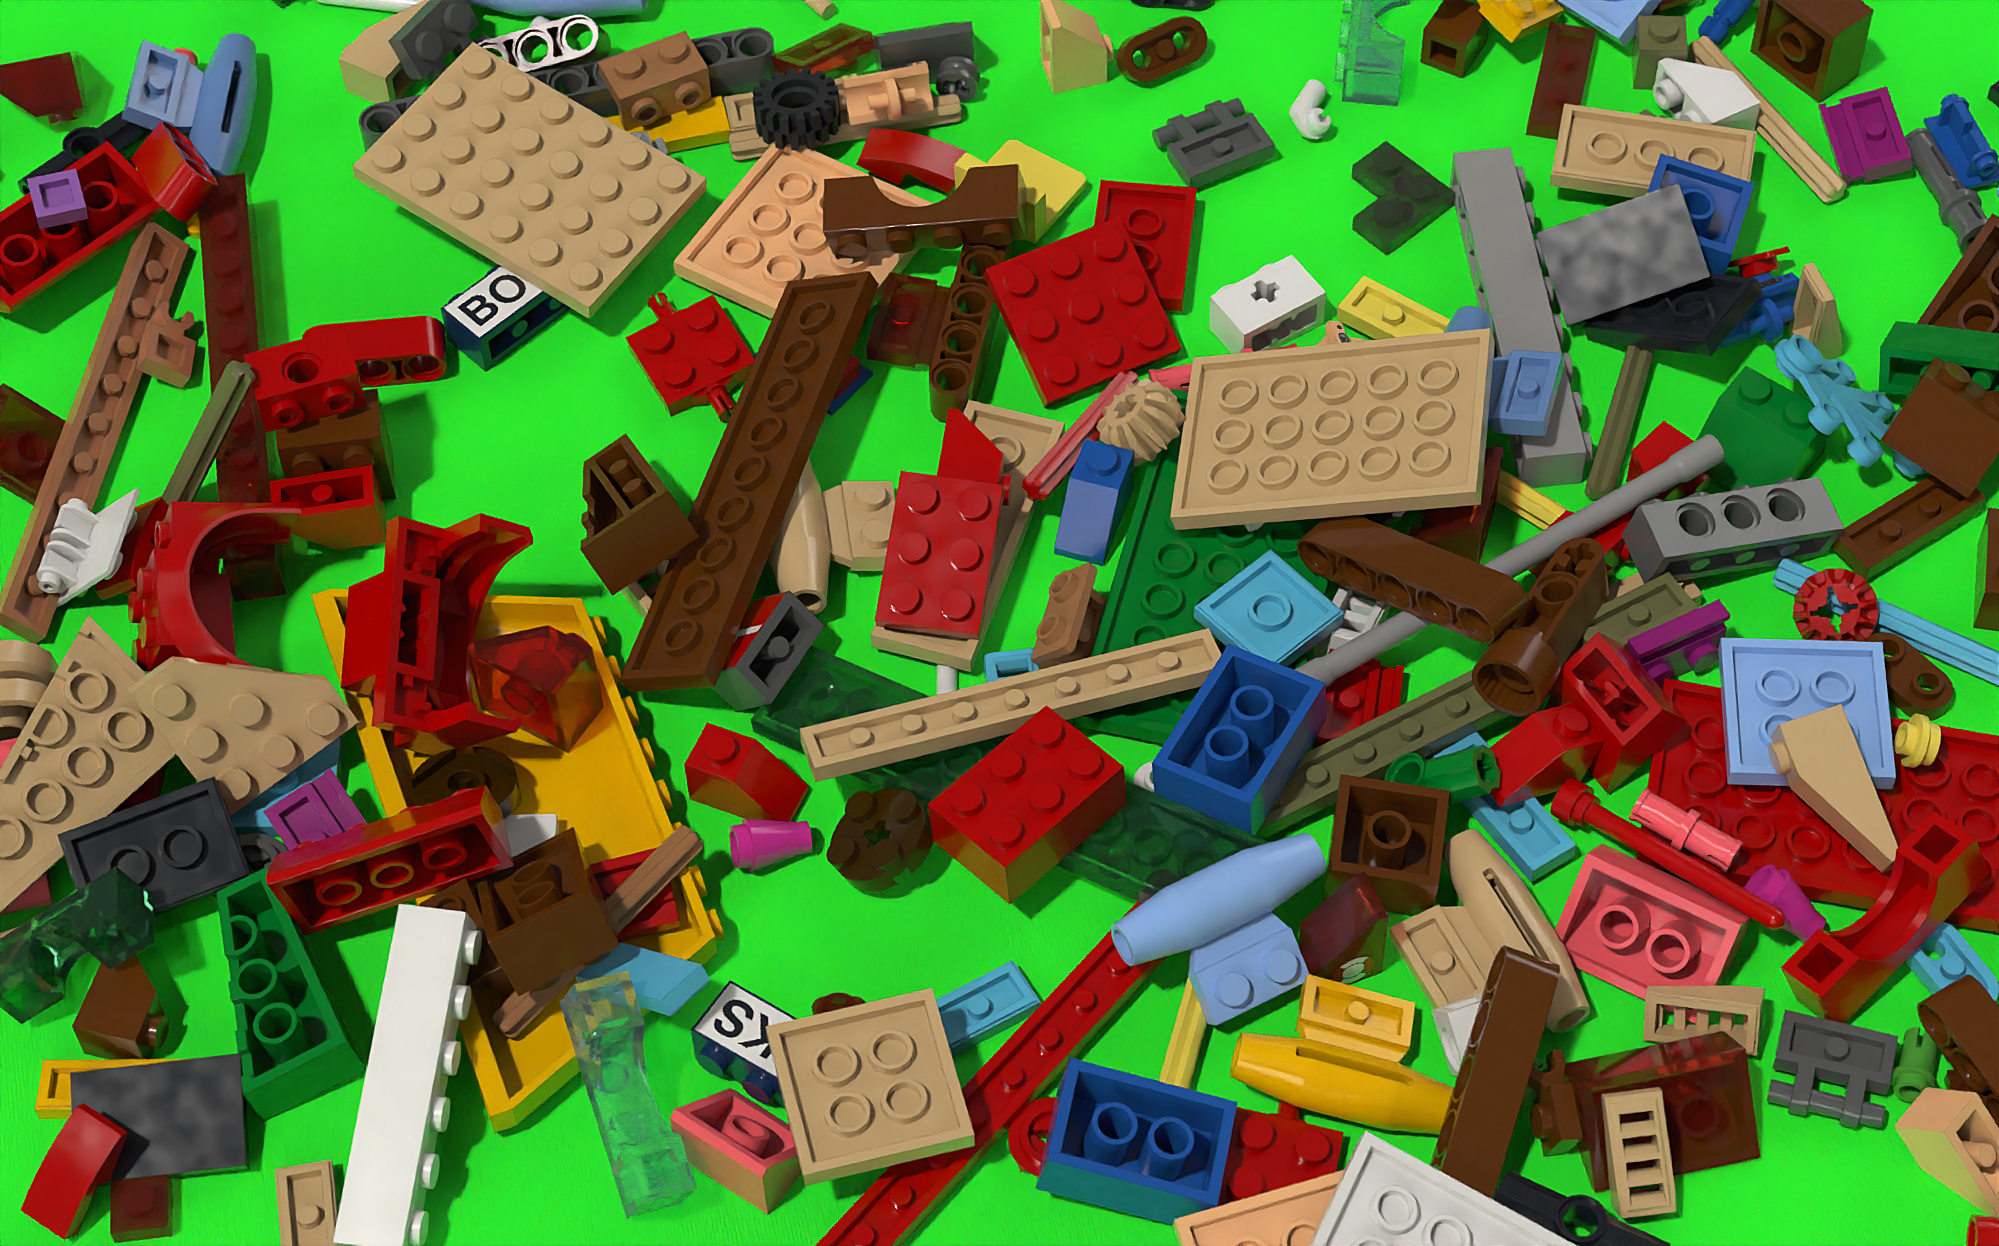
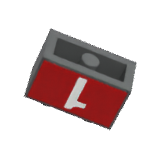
(766, 650)

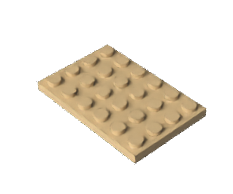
(530, 179)
(1335, 430)

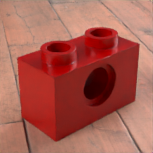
(305, 380)

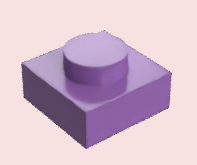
(57, 198)

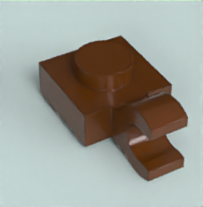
(1554, 1110)

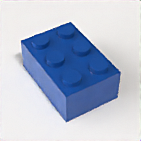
(1240, 739)
(1135, 1143)

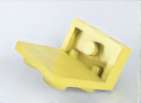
(1048, 183)

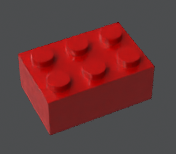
(1027, 804)

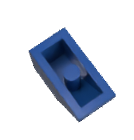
(1095, 502)

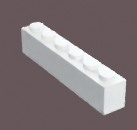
(408, 1079)

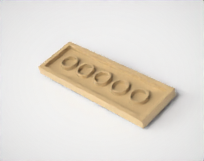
(1024, 442)

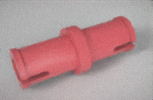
(1686, 830)

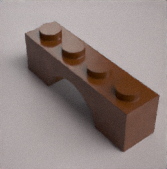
(983, 209)

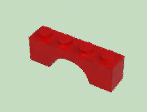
(1645, 456)
(1929, 880)

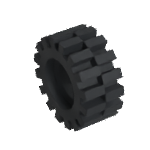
(796, 108)

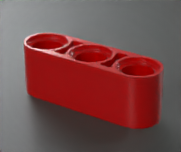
(174, 171)
(394, 349)

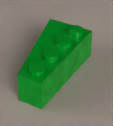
(284, 1012)

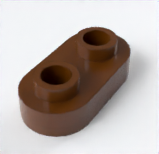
(1159, 49)
(1906, 672)

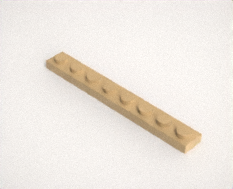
(1007, 704)

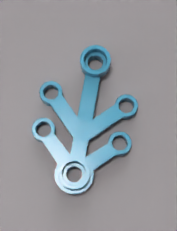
(1857, 408)

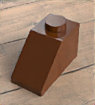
(121, 1014)

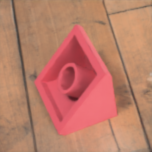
(739, 1146)

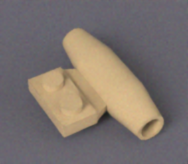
(837, 525)
(1456, 945)

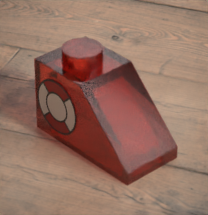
(1346, 934)

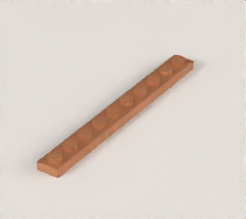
(92, 421)

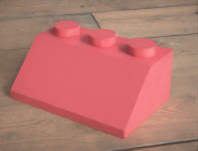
(1647, 927)

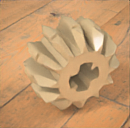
(1142, 420)

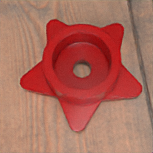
(1759, 263)

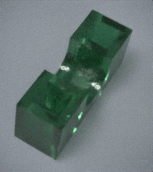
(103, 918)

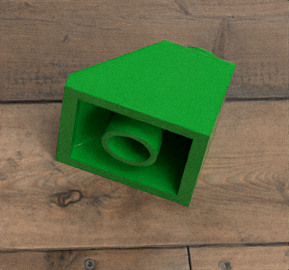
(1762, 433)

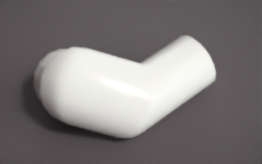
(1306, 113)

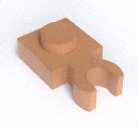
(165, 349)

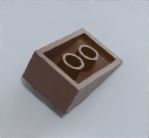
(1972, 289)
(546, 914)

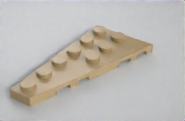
(74, 758)

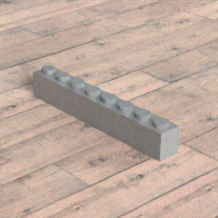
(1512, 290)

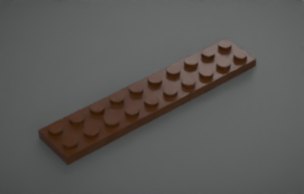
(750, 484)

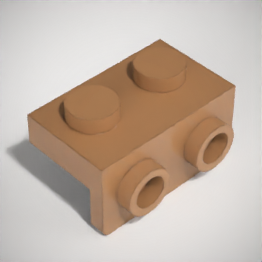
(656, 80)
(1069, 618)

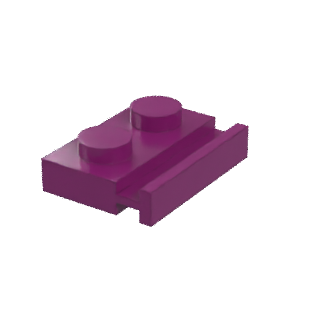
(1866, 136)
(1682, 643)
(314, 812)

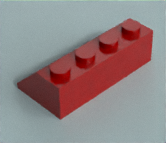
(38, 258)
(391, 860)

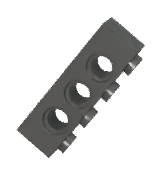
(1732, 530)

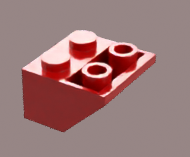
(1619, 704)

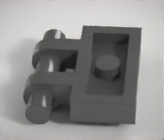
(432, 35)
(1217, 151)
(1834, 1054)

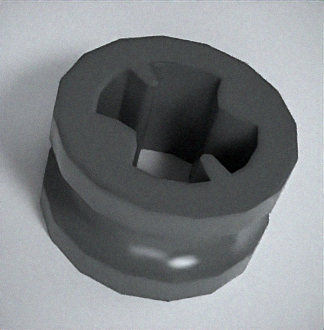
(959, 77)

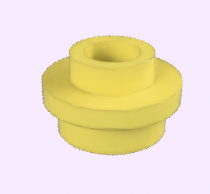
(1917, 741)

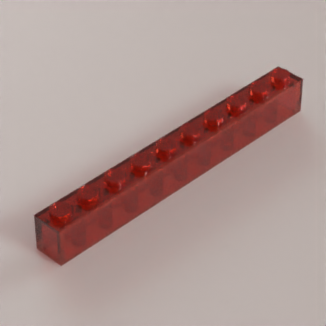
(235, 329)

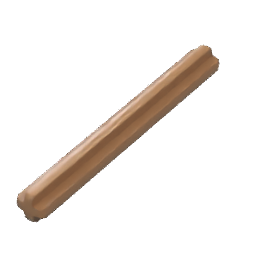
(624, 906)

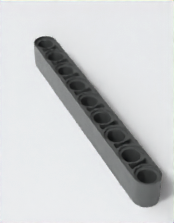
(733, 60)

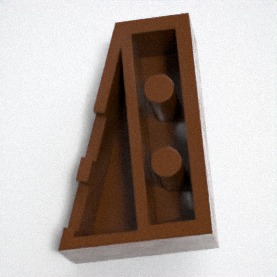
(629, 516)

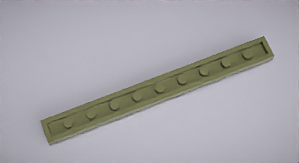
(1448, 712)

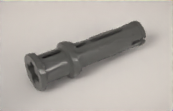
(1957, 205)

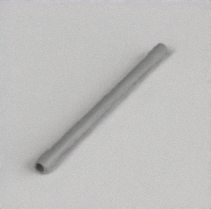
(1677, 469)

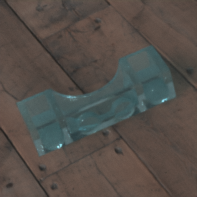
(1373, 56)
(639, 1143)

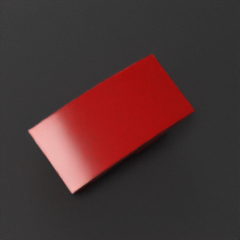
(898, 152)
(135, 549)
(71, 1170)

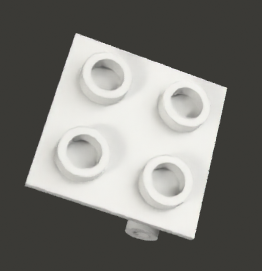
(85, 546)

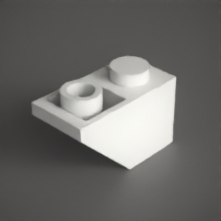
(1705, 95)

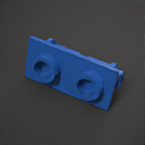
(1963, 143)

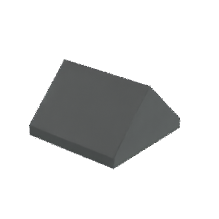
(924, 44)

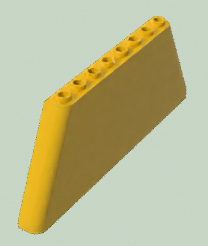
(596, 788)

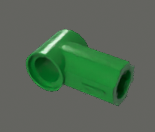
(1464, 772)

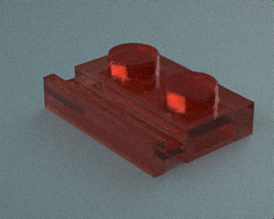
(908, 321)

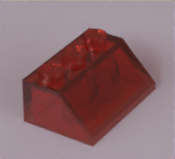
(1703, 1100)

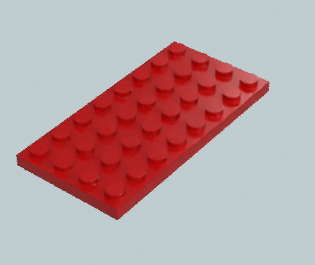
(1792, 836)

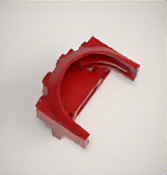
(180, 595)
(414, 629)

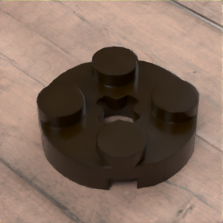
(447, 773)
(864, 822)

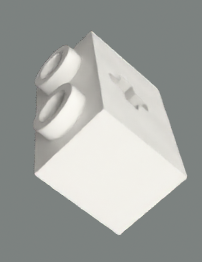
(1267, 307)

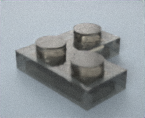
(1406, 198)

